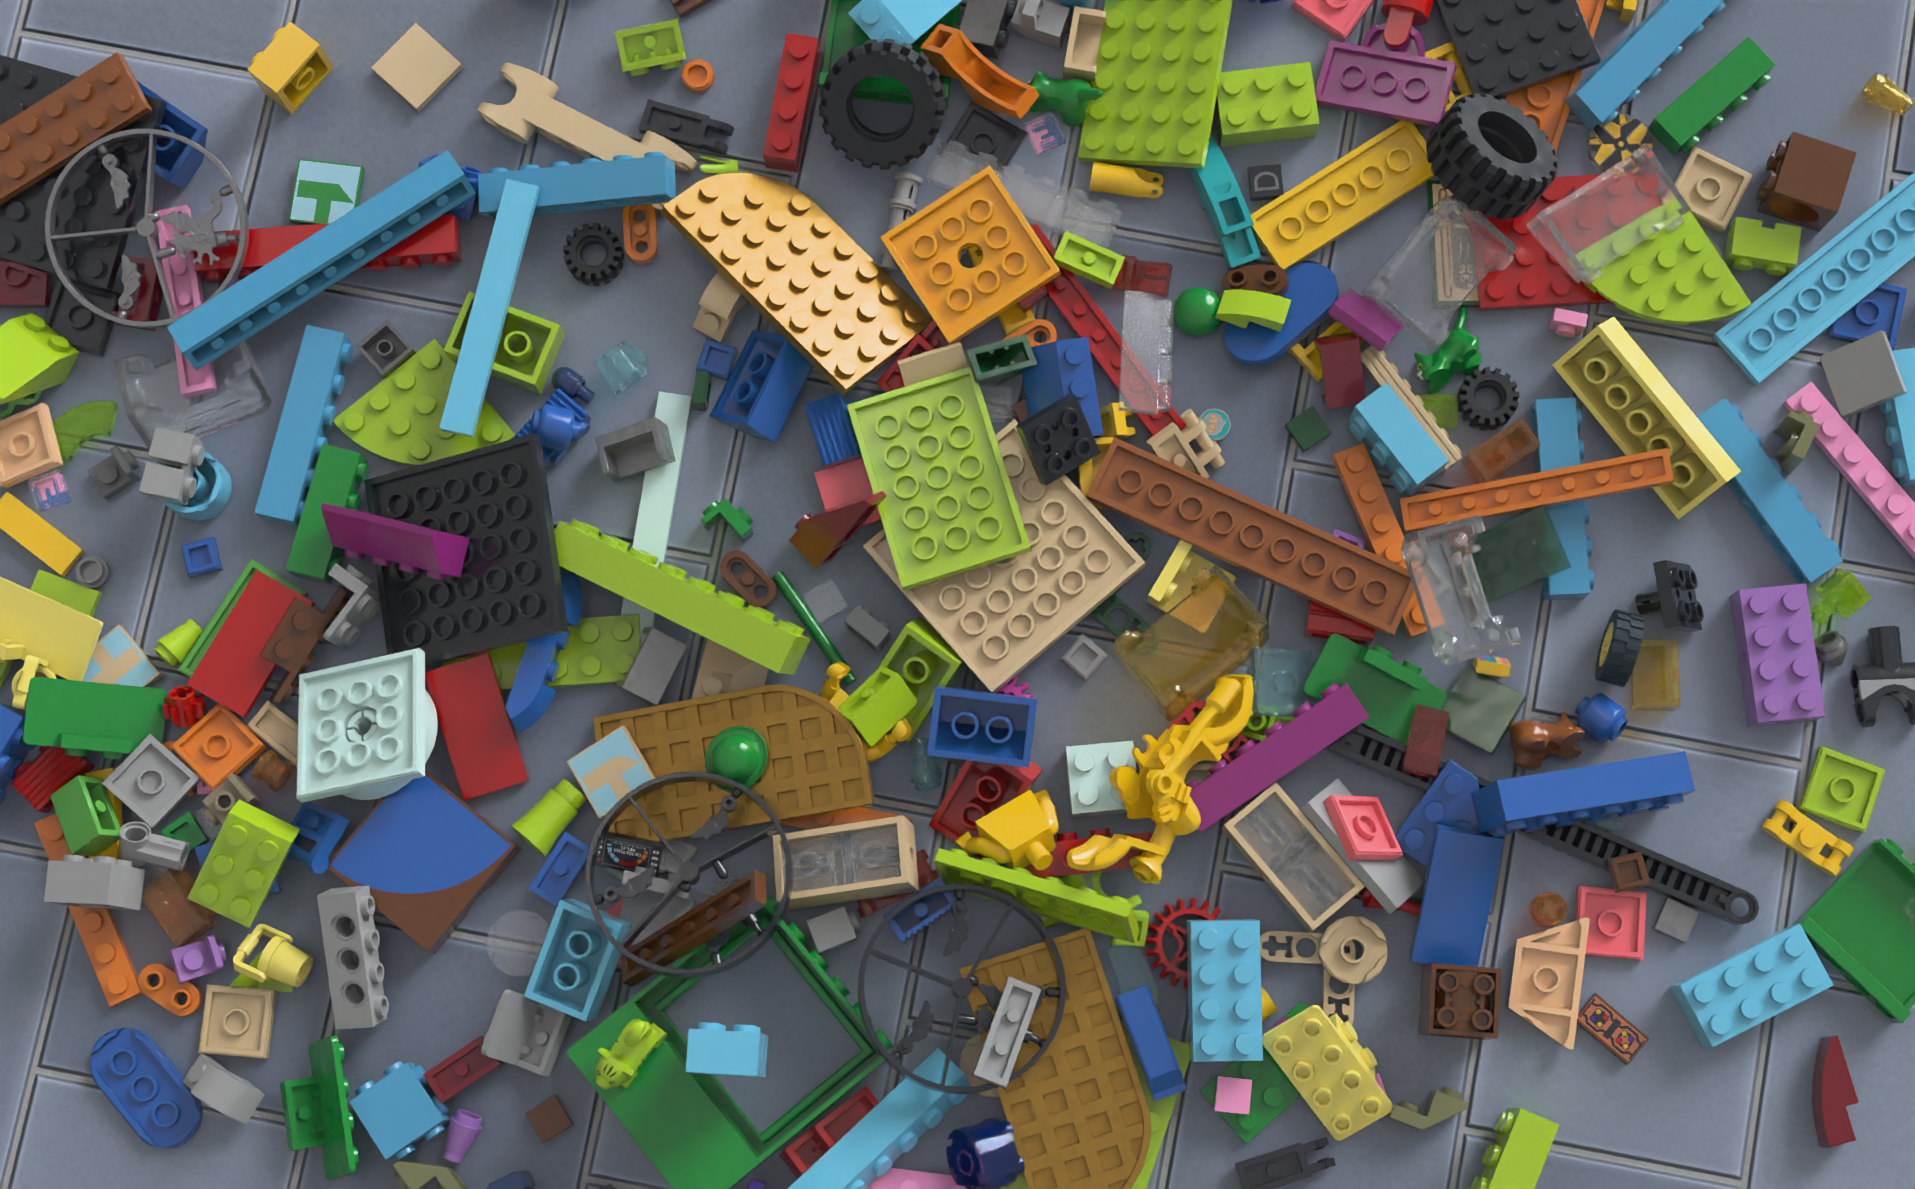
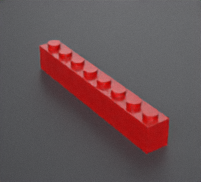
(433, 243)

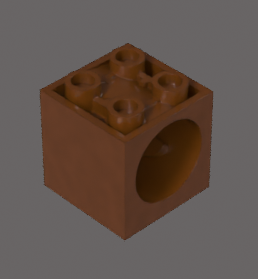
(1805, 181)
(1459, 1001)

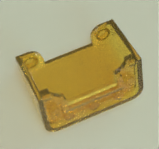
(1193, 643)

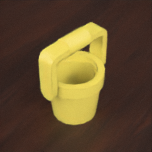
(32, 668)
(278, 960)

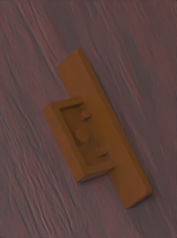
(296, 637)

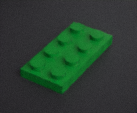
(1269, 1093)

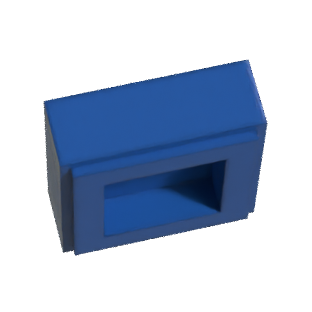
(717, 359)
(201, 557)

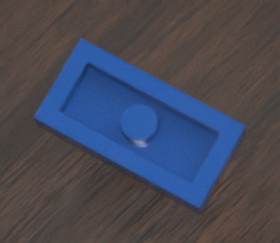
(560, 869)

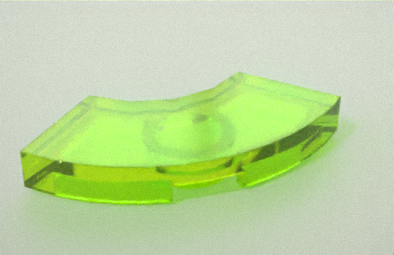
(82, 424)

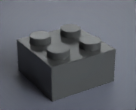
(385, 349)
(867, 628)

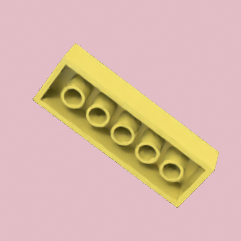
(1645, 413)

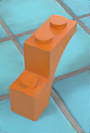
(985, 83)

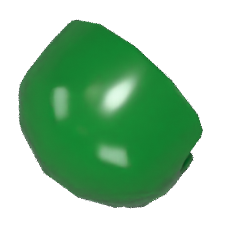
(1196, 311)

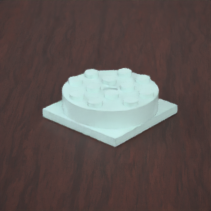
(364, 727)

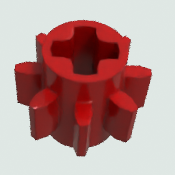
(183, 707)

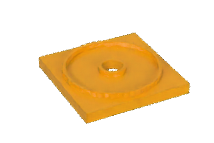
(977, 216)

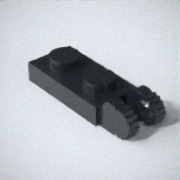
(684, 126)
(1281, 1166)

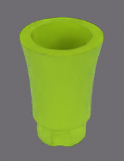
(549, 817)

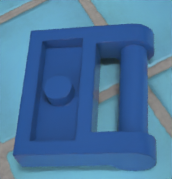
(320, 827)

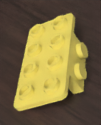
(1329, 1070)

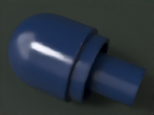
(571, 384)

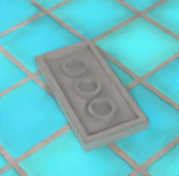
(1386, 880)

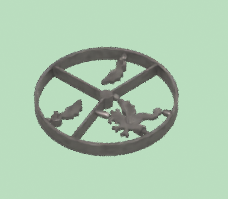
(202, 240)

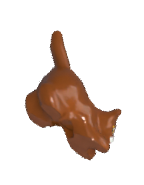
(1536, 739)

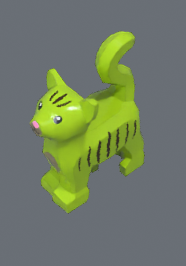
(627, 1054)

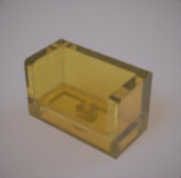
(1656, 676)

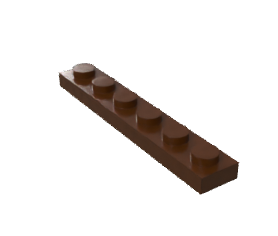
(697, 926)

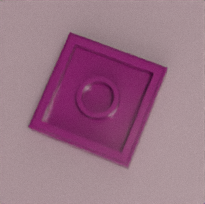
(1364, 320)

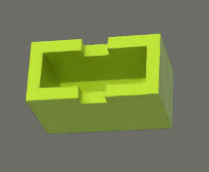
(1761, 247)

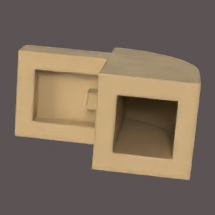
(718, 308)

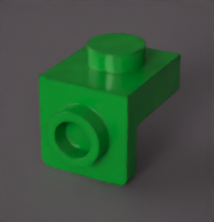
(736, 519)

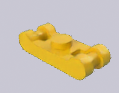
(1807, 838)

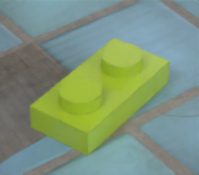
(1088, 260)

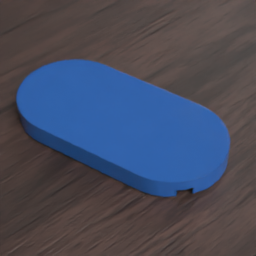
(1311, 293)
(145, 1088)

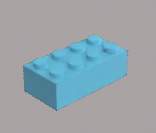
(1751, 986)
(1224, 990)

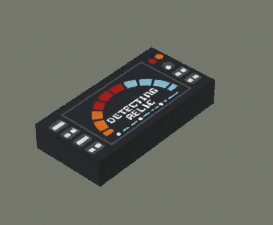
(627, 852)

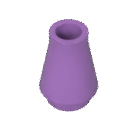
(462, 1132)

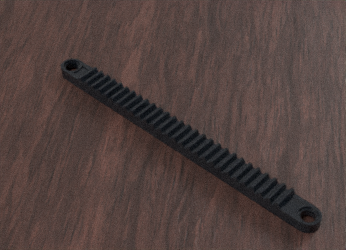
(1577, 840)

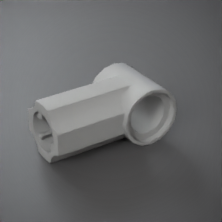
(143, 847)

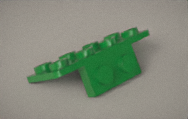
(1380, 684)
(92, 716)
(318, 1110)

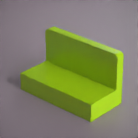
(878, 704)

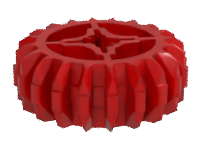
(1175, 931)

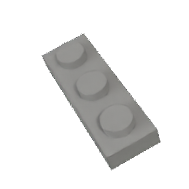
(1006, 1032)

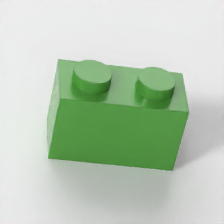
(86, 816)

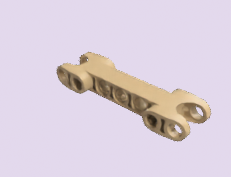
(537, 111)

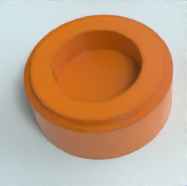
(697, 76)

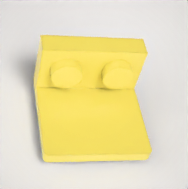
(1177, 576)

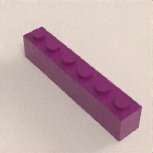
(1276, 754)

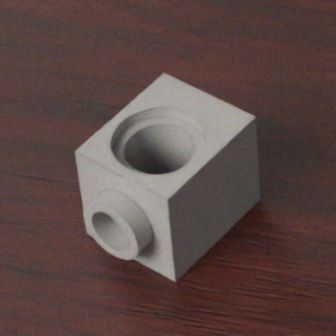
(833, 929)

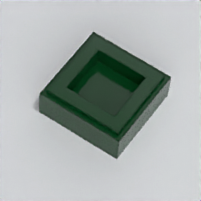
(701, 391)
(1307, 429)

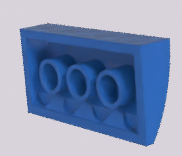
(1456, 897)

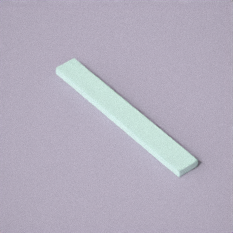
(659, 495)

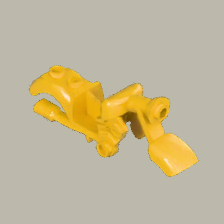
(1160, 787)

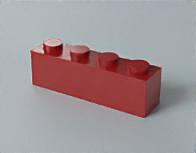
(791, 102)

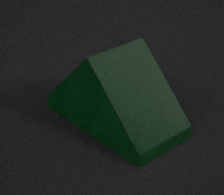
(1001, 360)

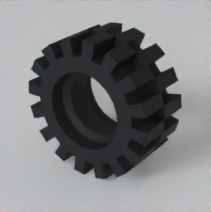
(582, 239)
(1496, 381)

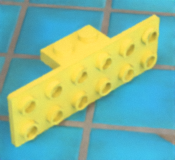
(45, 630)

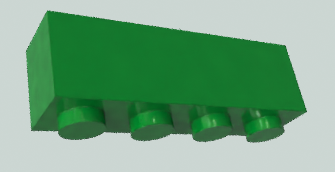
(1712, 96)
(334, 483)

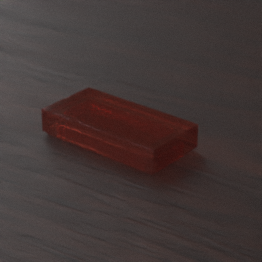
(1425, 741)

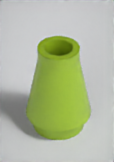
(177, 643)

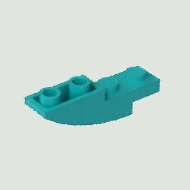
(1226, 208)

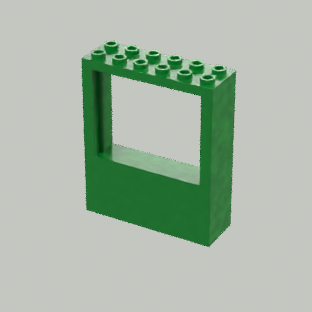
(690, 1119)

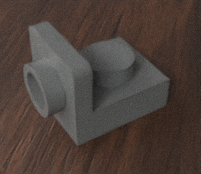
(115, 472)

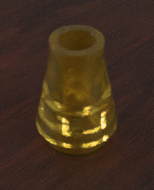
(1887, 94)

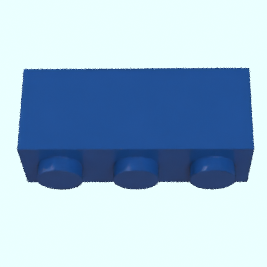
(175, 159)
(1062, 370)
(762, 386)
(982, 726)

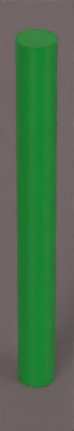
(811, 623)

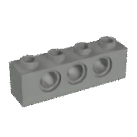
(343, 971)

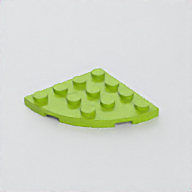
(1673, 279)
(405, 410)

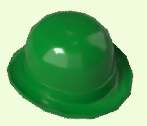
(737, 755)

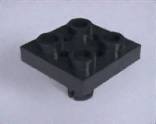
(1041, 434)
(1674, 597)

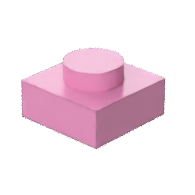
(1567, 322)

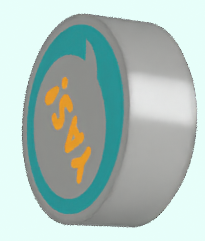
(1217, 424)

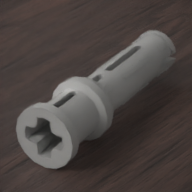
(901, 207)

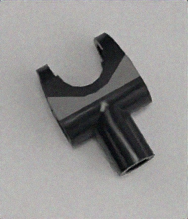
(1883, 677)

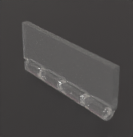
(1145, 353)

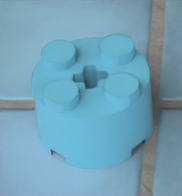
(211, 492)

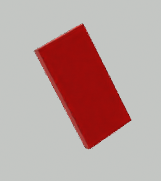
(232, 666)
(476, 726)

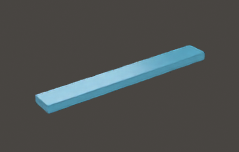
(489, 308)

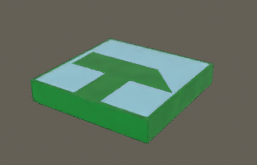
(324, 191)

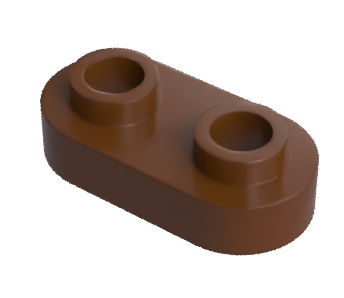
(1255, 279)
(748, 580)

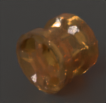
(272, 770)
(1554, 906)

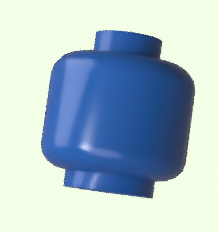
(555, 426)
(1601, 718)

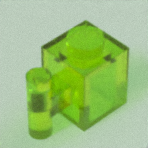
(1839, 595)

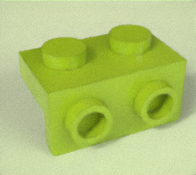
(650, 46)

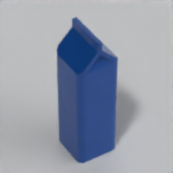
(1150, 1043)

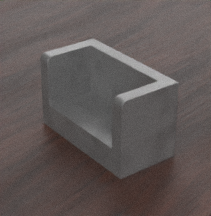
(635, 449)
(652, 666)

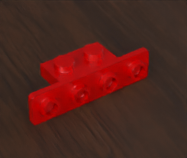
(1069, 840)

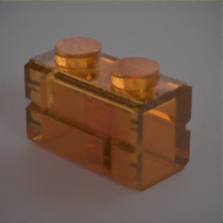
(1501, 452)
(178, 916)

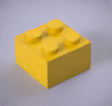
(290, 67)

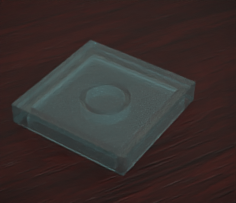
(1279, 680)

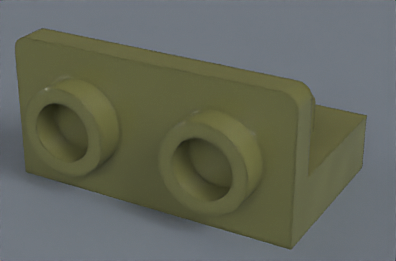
(1799, 431)

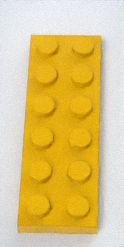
(1343, 195)

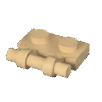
(1174, 445)

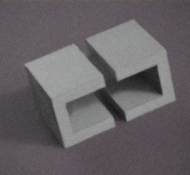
(175, 450)

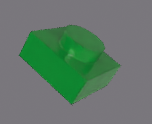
(186, 830)

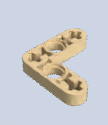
(1279, 957)

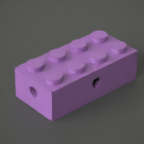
(1777, 655)

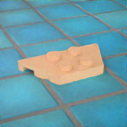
(1549, 979)

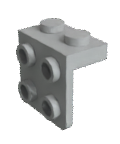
(362, 605)
(636, 909)
(525, 1033)

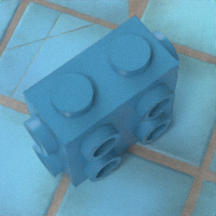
(400, 1110)

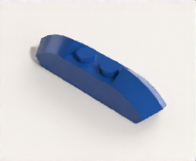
(538, 666)

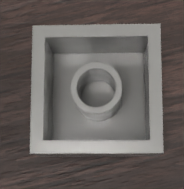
(94, 883)

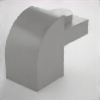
(1042, 21)
(223, 1089)

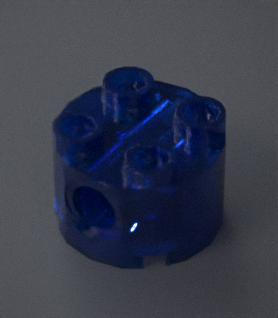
(984, 1155)

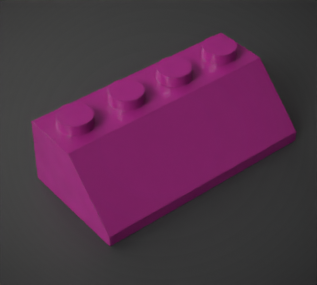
(395, 541)

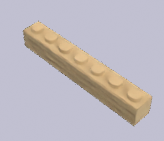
(1380, 372)

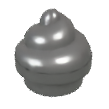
(1831, 648)

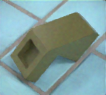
(1438, 1108)
(419, 1175)

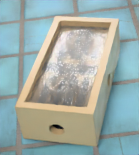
(1292, 857)
(848, 862)

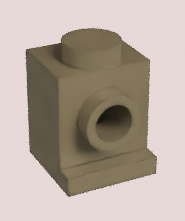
(235, 789)

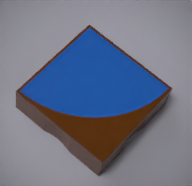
(424, 859)

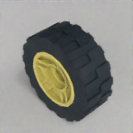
(1619, 648)

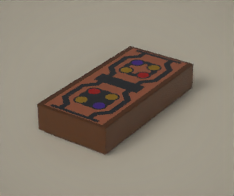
(1611, 1029)

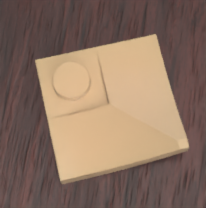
(726, 672)

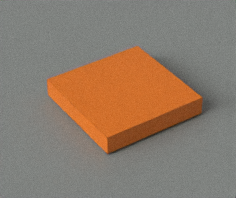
(218, 746)

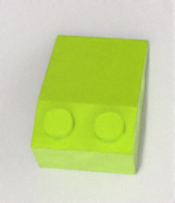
(32, 357)
(923, 663)

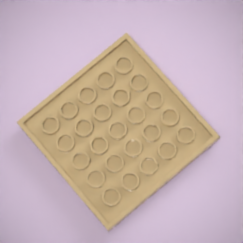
(1022, 605)

